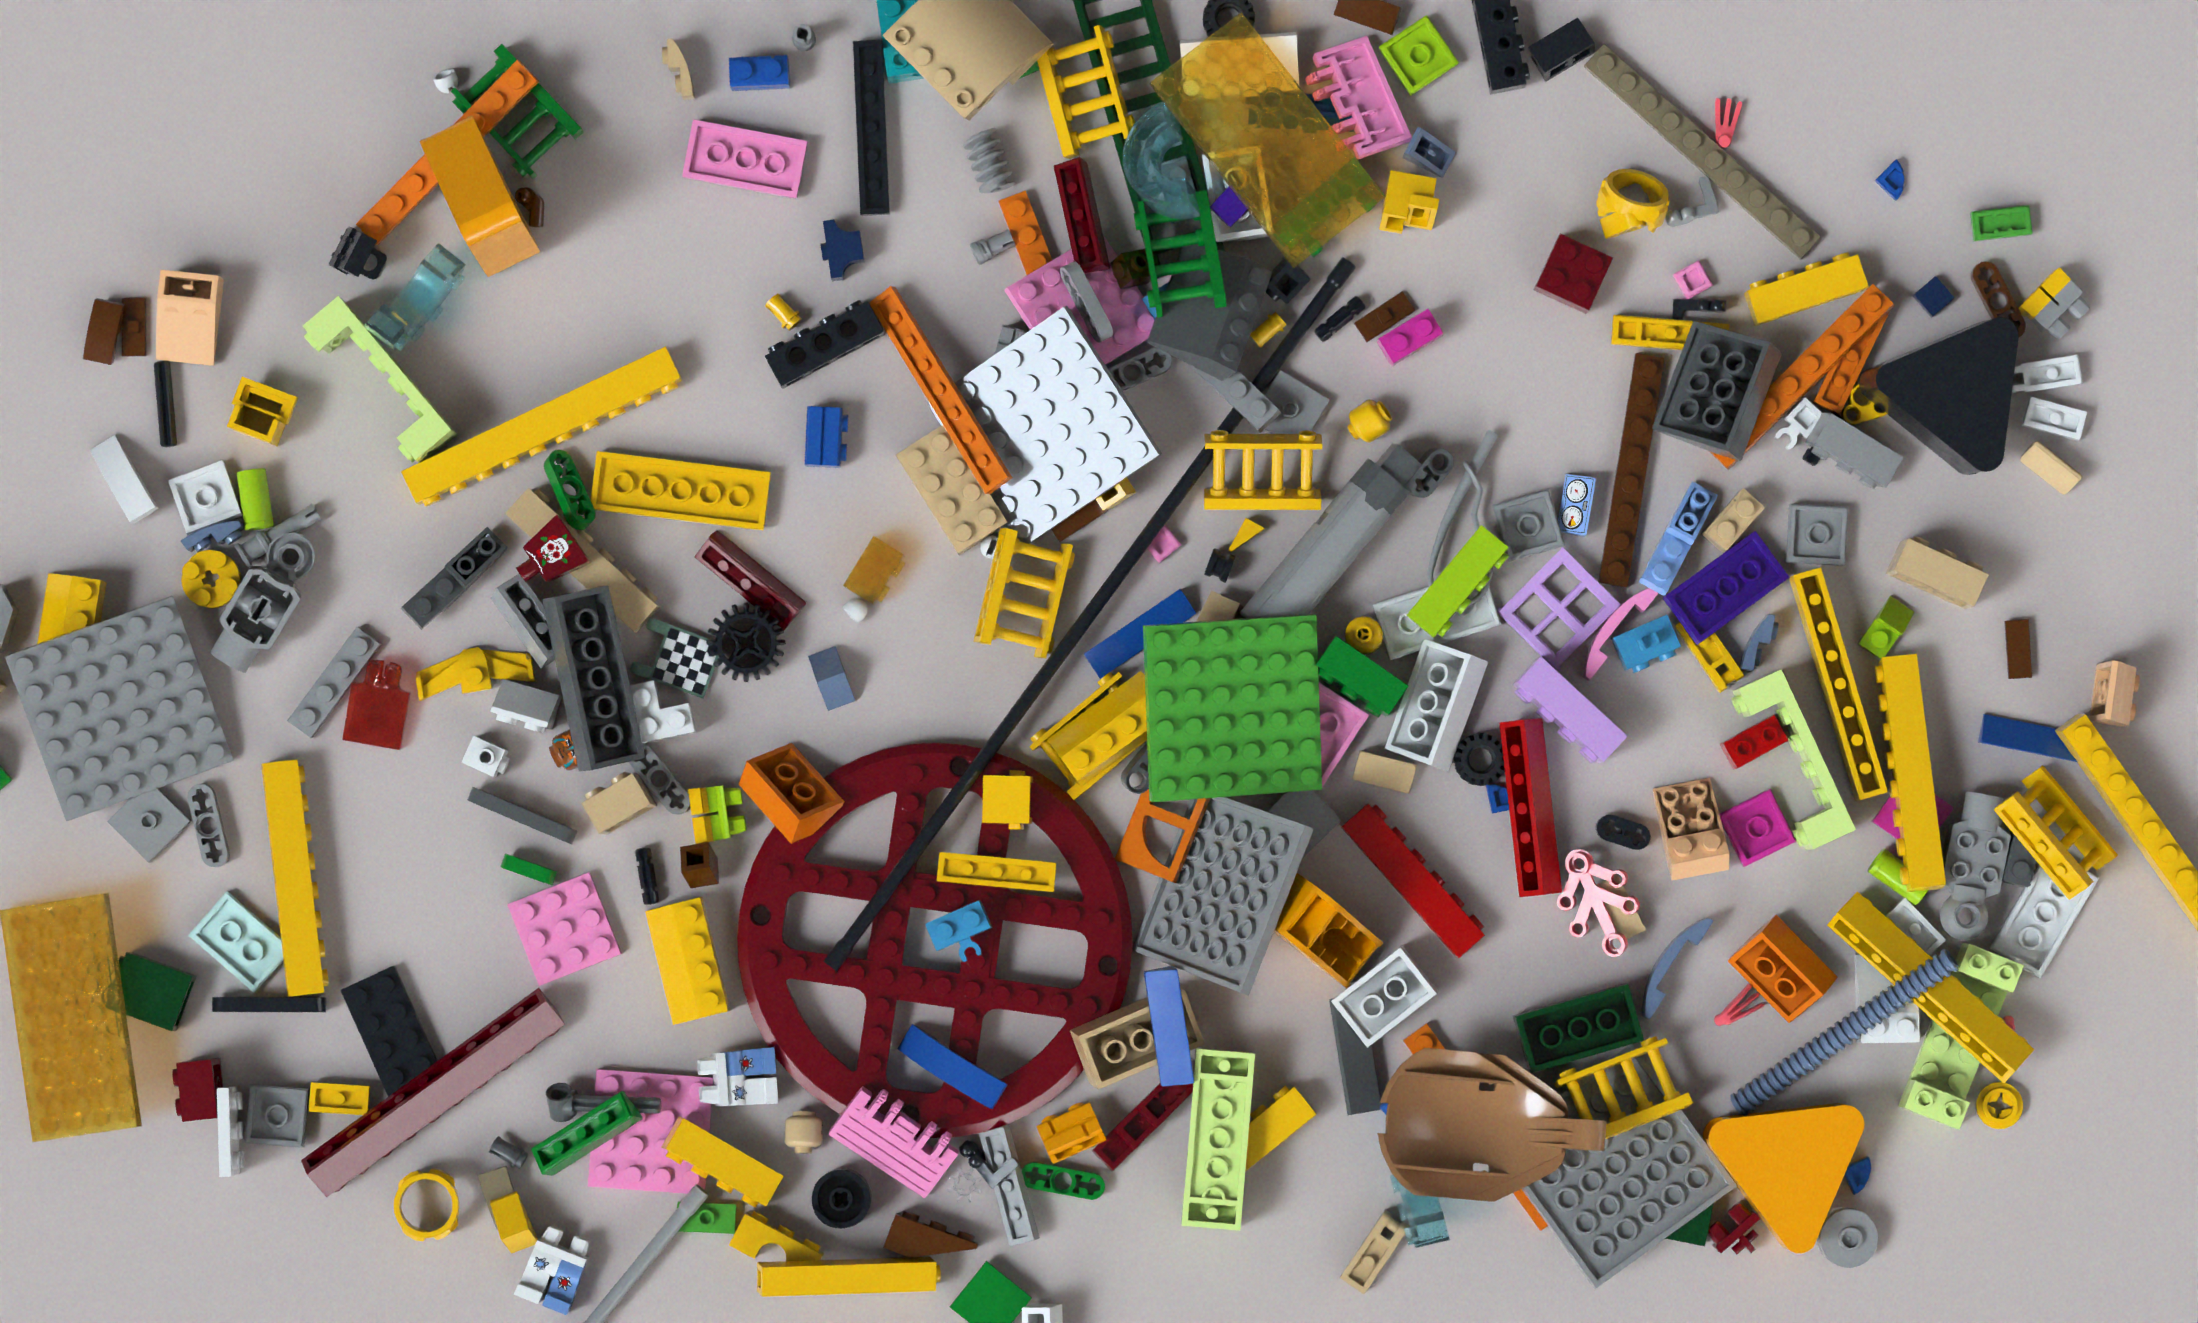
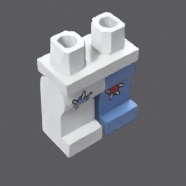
(729, 1078)
(554, 1261)

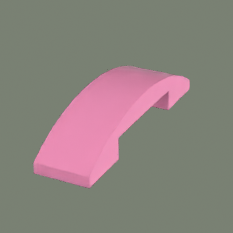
(1595, 657)

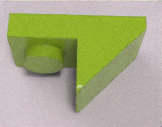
(1886, 628)

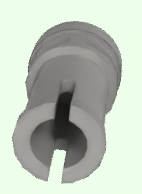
(803, 38)
(987, 248)

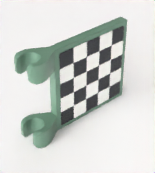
(680, 660)

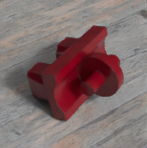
(1744, 1220)

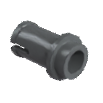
(508, 1152)

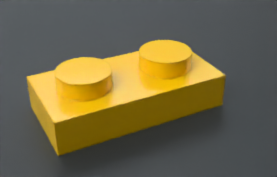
(339, 1098)

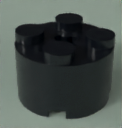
(841, 1215)

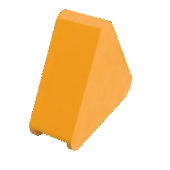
(479, 197)
(1325, 932)
(1788, 1164)

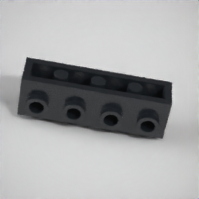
(1500, 45)

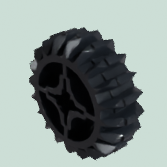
(765, 656)

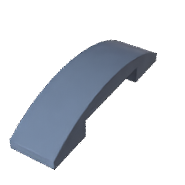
(1652, 996)

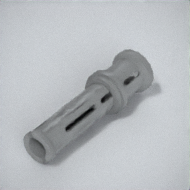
(259, 544)

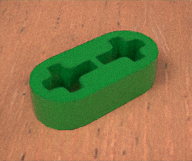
(528, 869)

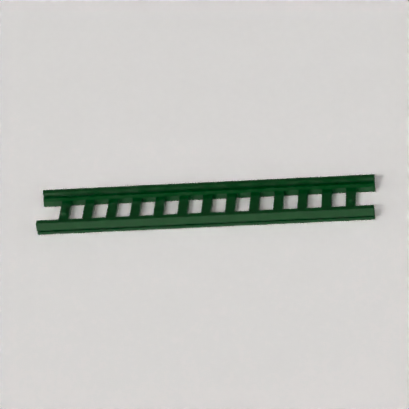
(1156, 40)

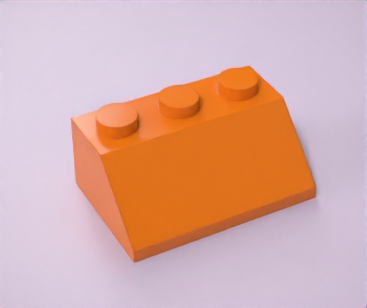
(790, 792)
(1783, 969)

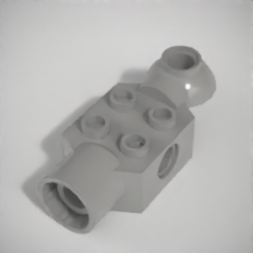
(263, 603)
(1973, 864)

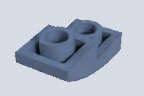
(222, 532)
(1763, 633)

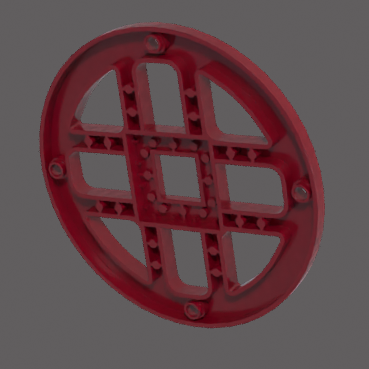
(769, 962)

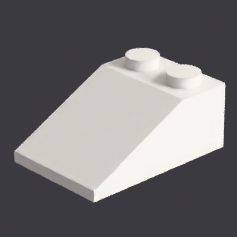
(1385, 996)
(1900, 1027)

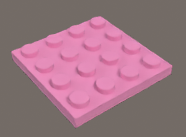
(1045, 293)
(635, 1155)

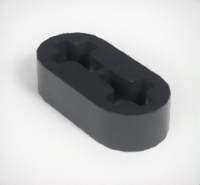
(1625, 825)

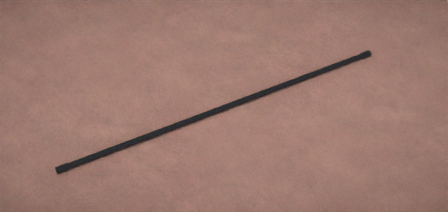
(845, 945)

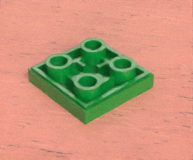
(990, 1298)

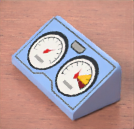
(1576, 504)

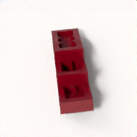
(1140, 1123)

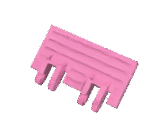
(1360, 92)
(893, 1143)

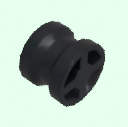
(1219, 565)

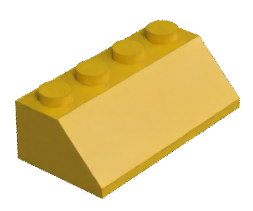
(70, 605)
(1104, 731)
(687, 960)

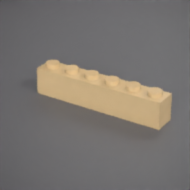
(628, 601)

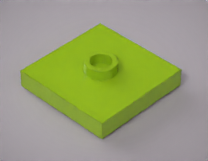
(1418, 55)

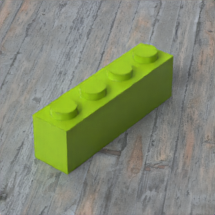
(1457, 582)

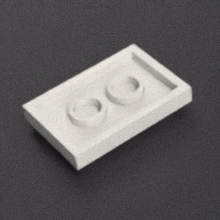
(229, 1131)

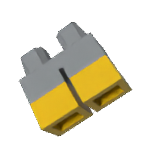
(2051, 300)

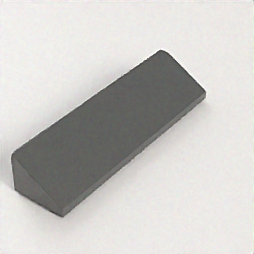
(1356, 1067)

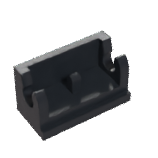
(1562, 49)

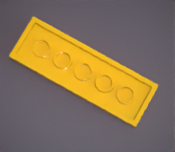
(680, 490)

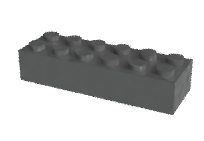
(593, 678)

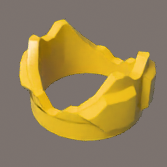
(1612, 201)
(413, 1231)

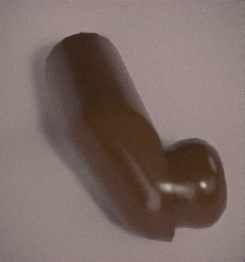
(532, 203)

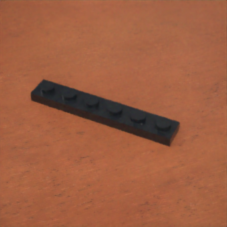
(871, 127)

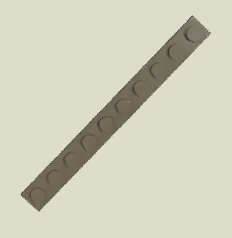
(1702, 151)

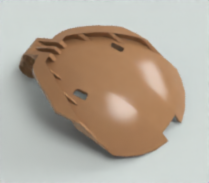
(1446, 1124)

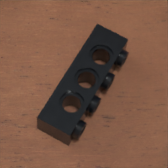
(867, 331)

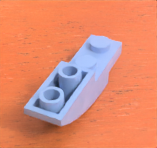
(1678, 538)

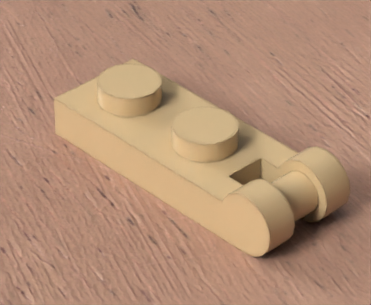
(1373, 1253)

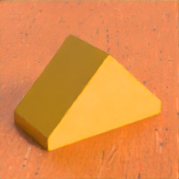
(513, 1222)

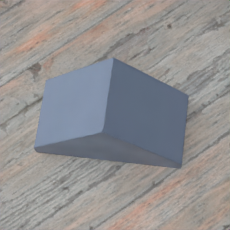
(1429, 153)
(831, 678)

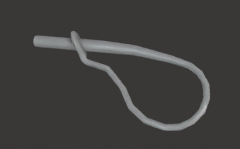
(1462, 489)

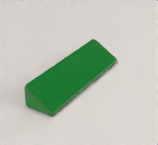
(585, 1134)

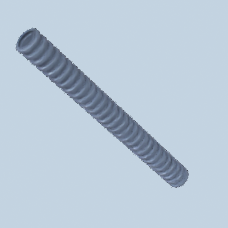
(1844, 1032)

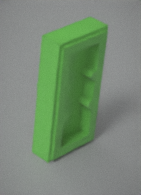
(2001, 223)
(712, 1219)

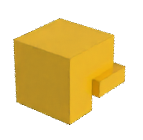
(1408, 202)
(261, 411)
(1007, 799)

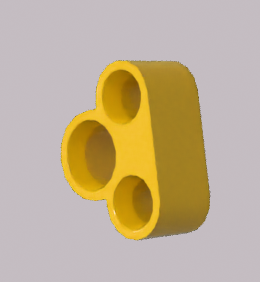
(1618, 224)
(1863, 412)

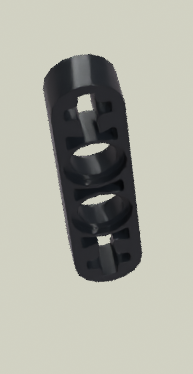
(268, 1004)

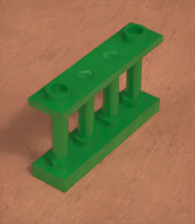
(544, 106)
(1208, 263)

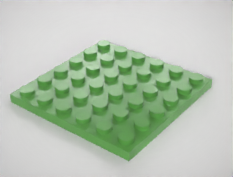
(1232, 707)

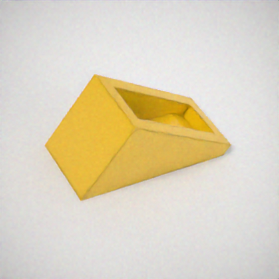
(1246, 532)

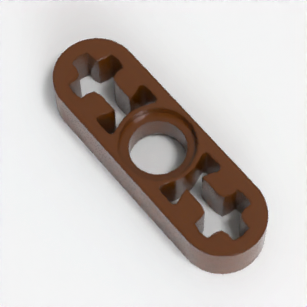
(2010, 303)

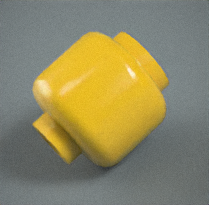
(1369, 421)
(1375, 635)

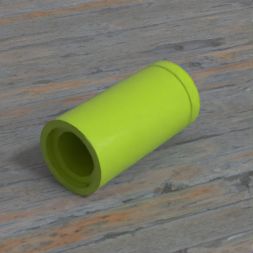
(255, 499)
(1887, 870)

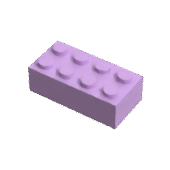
(1569, 710)

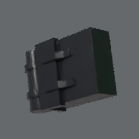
(353, 253)

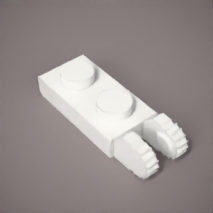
(2048, 374)

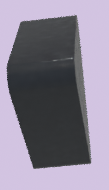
(1953, 393)

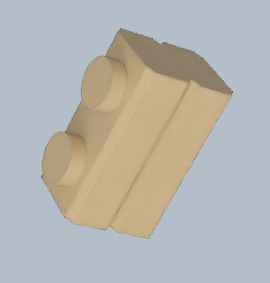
(1733, 520)

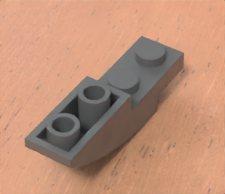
(454, 578)

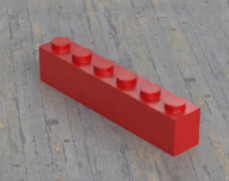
(1530, 807)
(1413, 881)

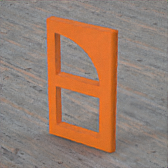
(1134, 846)

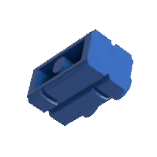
(759, 73)
(824, 437)

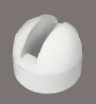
(445, 80)
(985, 544)
(856, 609)

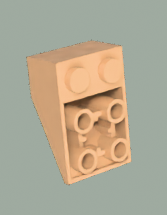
(188, 317)
(1691, 829)

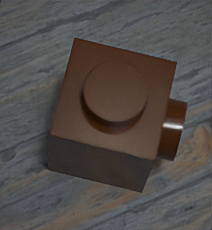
(699, 865)

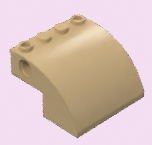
(968, 47)

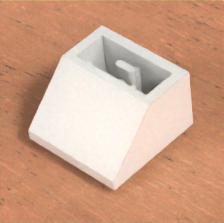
(526, 704)

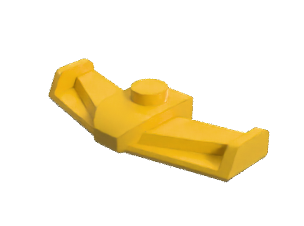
(474, 671)

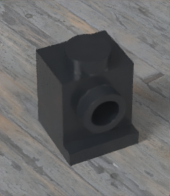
(1296, 281)

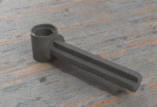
(565, 1102)

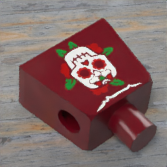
(552, 553)

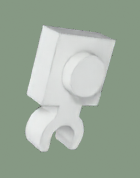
(1801, 421)

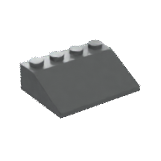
(1208, 335)
(1717, 390)

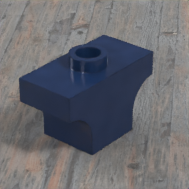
(841, 249)

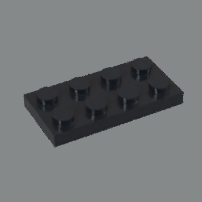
(389, 1028)

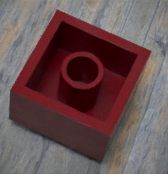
(1573, 273)
(197, 1088)

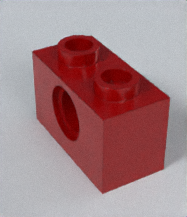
(1753, 742)

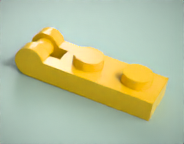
(1710, 655)

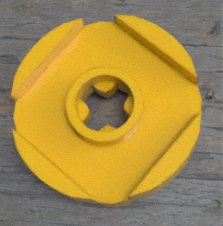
(195, 572)

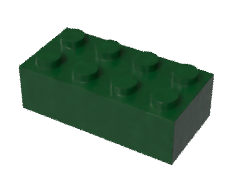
(1578, 1028)

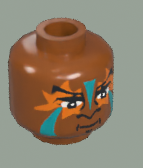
(563, 751)

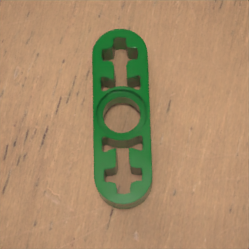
(569, 502)
(1083, 1192)

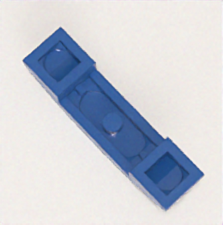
(951, 1067)

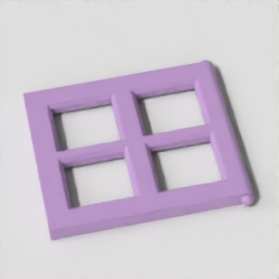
(1558, 608)

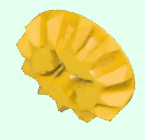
(2009, 1096)

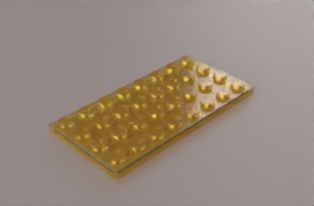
(1267, 140)
(70, 1017)

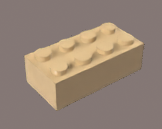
(951, 490)
(1124, 1042)

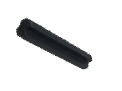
(165, 404)

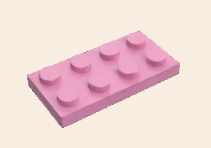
(744, 159)

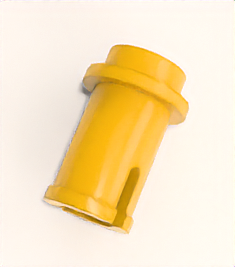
(783, 312)
(1268, 329)

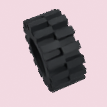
(1213, 8)
(1463, 766)

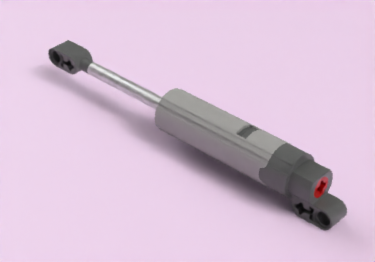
(1333, 544)

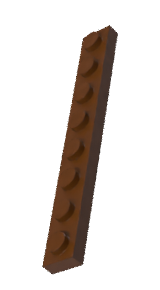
(1631, 470)

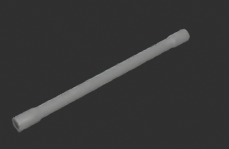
(686, 1208)

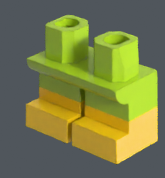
(714, 800)

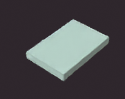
(239, 941)

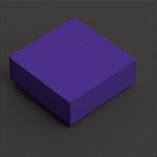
(1228, 207)

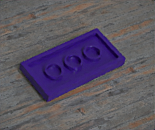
(1725, 587)

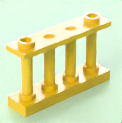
(1057, 85)
(1247, 495)
(995, 601)
(1040, 738)
(2043, 844)
(1646, 1110)

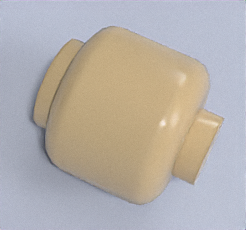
(803, 1131)

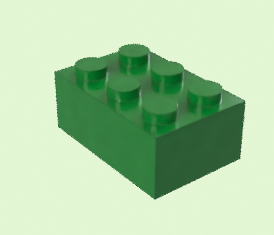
(1360, 678)

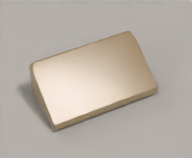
(2050, 467)
(1384, 772)

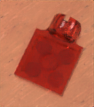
(377, 707)

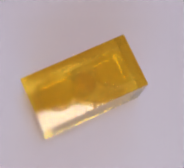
(874, 571)

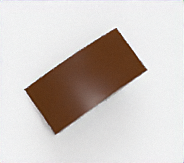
(1370, 13)
(103, 331)

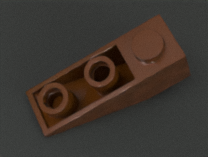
(919, 1239)

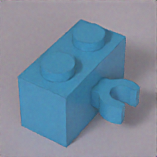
(1646, 643)
(959, 927)

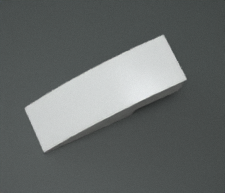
(123, 479)

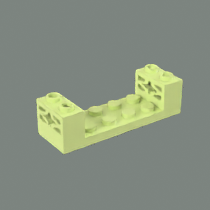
(339, 322)
(1834, 819)
(1945, 1067)
(1218, 1139)

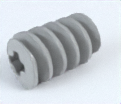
(988, 162)

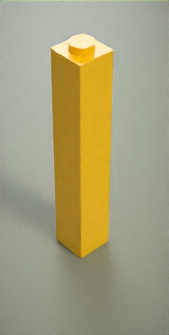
(847, 1276)

